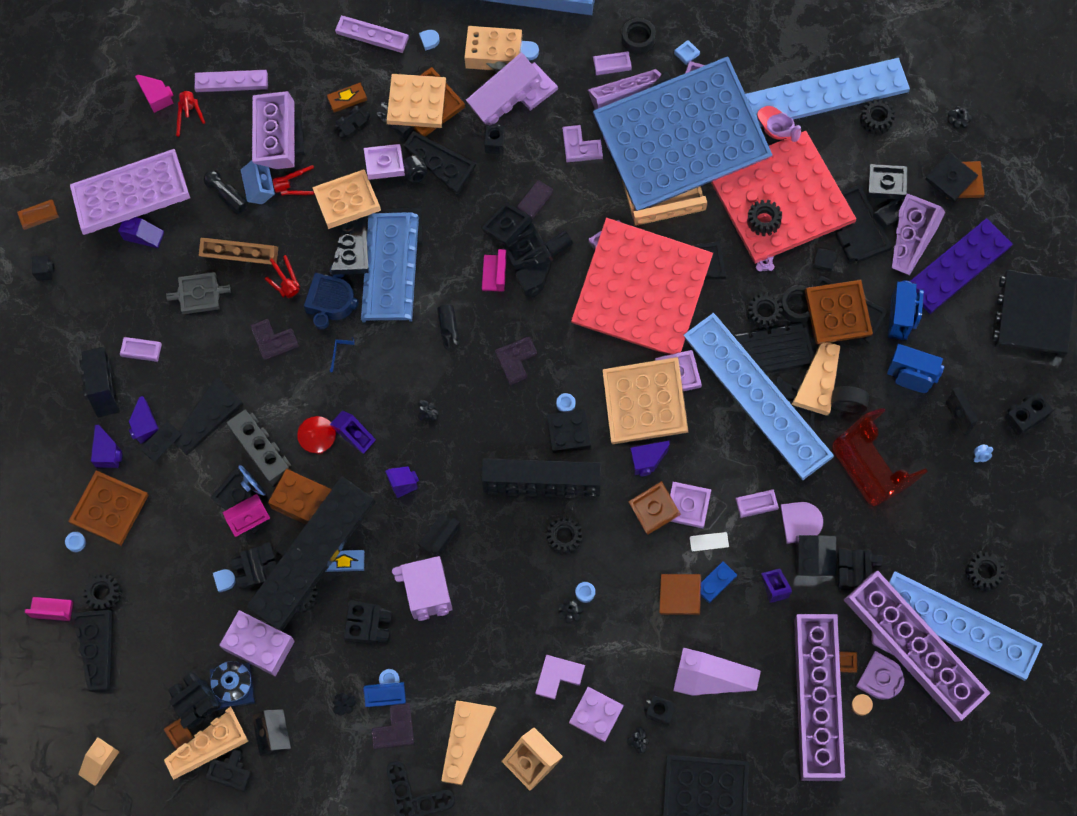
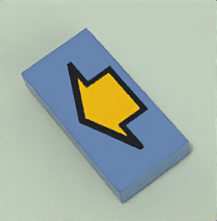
(348, 561)

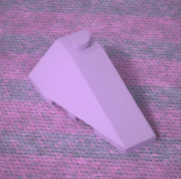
(709, 674)

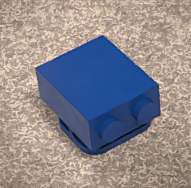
(905, 310)
(915, 368)

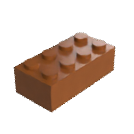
(298, 496)

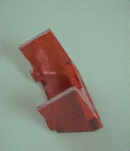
(866, 465)

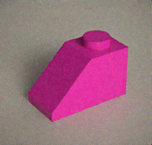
(155, 92)

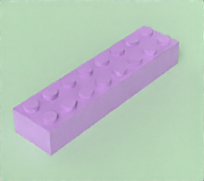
(917, 646)
(819, 697)

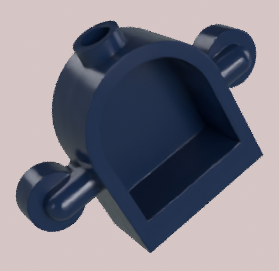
(329, 299)

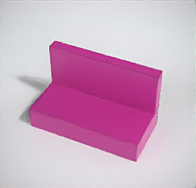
(494, 272)
(246, 515)
(50, 609)

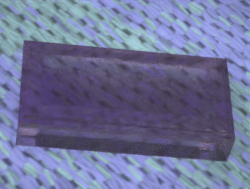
(535, 199)

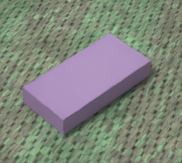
(612, 63)
(140, 349)
(757, 503)

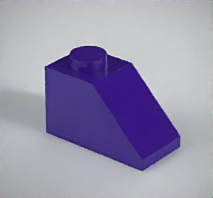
(141, 232)
(142, 422)
(352, 431)
(104, 450)
(647, 457)
(402, 480)

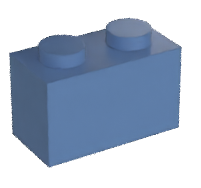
(257, 183)

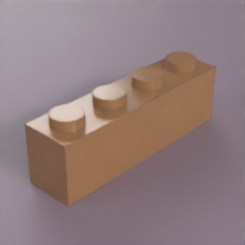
(237, 251)

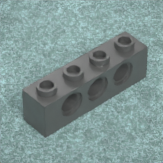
(246, 421)

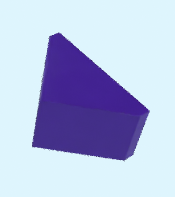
(776, 585)

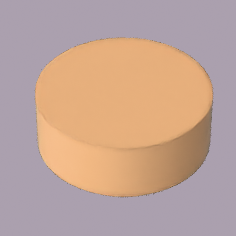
(862, 704)

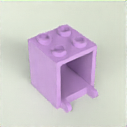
(425, 587)

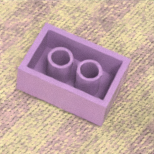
(257, 643)

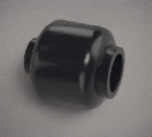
(415, 168)

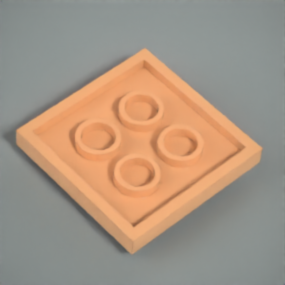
(416, 100)
(346, 199)

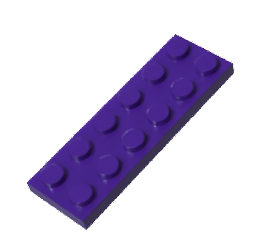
(960, 264)

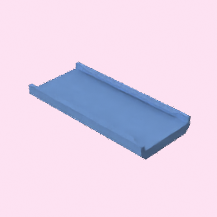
(391, 265)

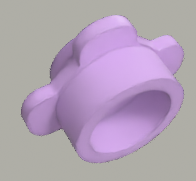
(764, 267)

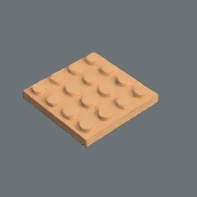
(645, 400)

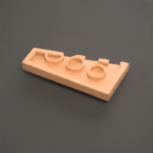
(819, 380)
(466, 734)
(217, 739)

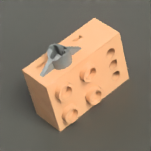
(491, 47)

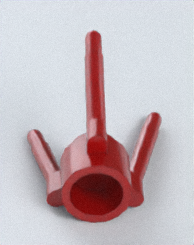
(187, 102)
(282, 183)
(289, 287)

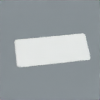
(709, 541)

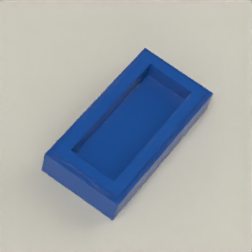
(384, 694)

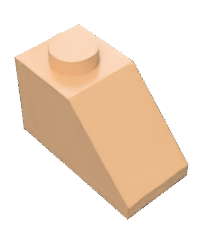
(97, 761)

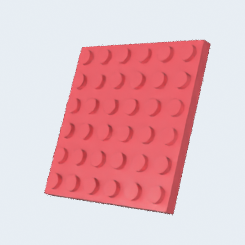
(798, 185)
(642, 287)

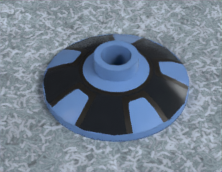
(249, 482)
(237, 688)

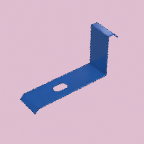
(340, 342)

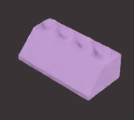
(622, 88)
(504, 90)
(273, 130)

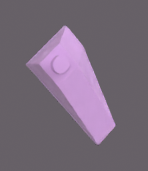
(915, 229)

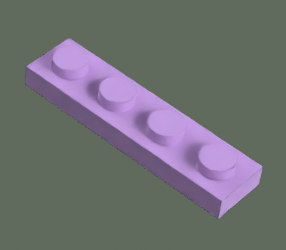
(372, 34)
(231, 81)

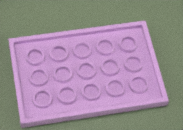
(129, 191)

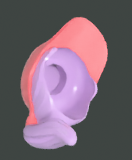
(778, 124)

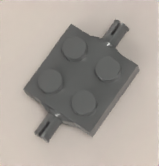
(198, 293)

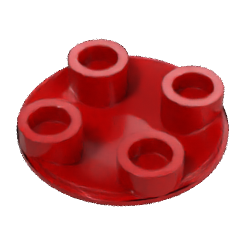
(316, 434)

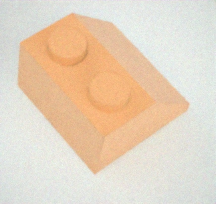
(531, 758)

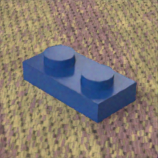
(717, 582)

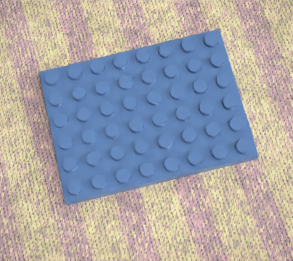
(682, 134)

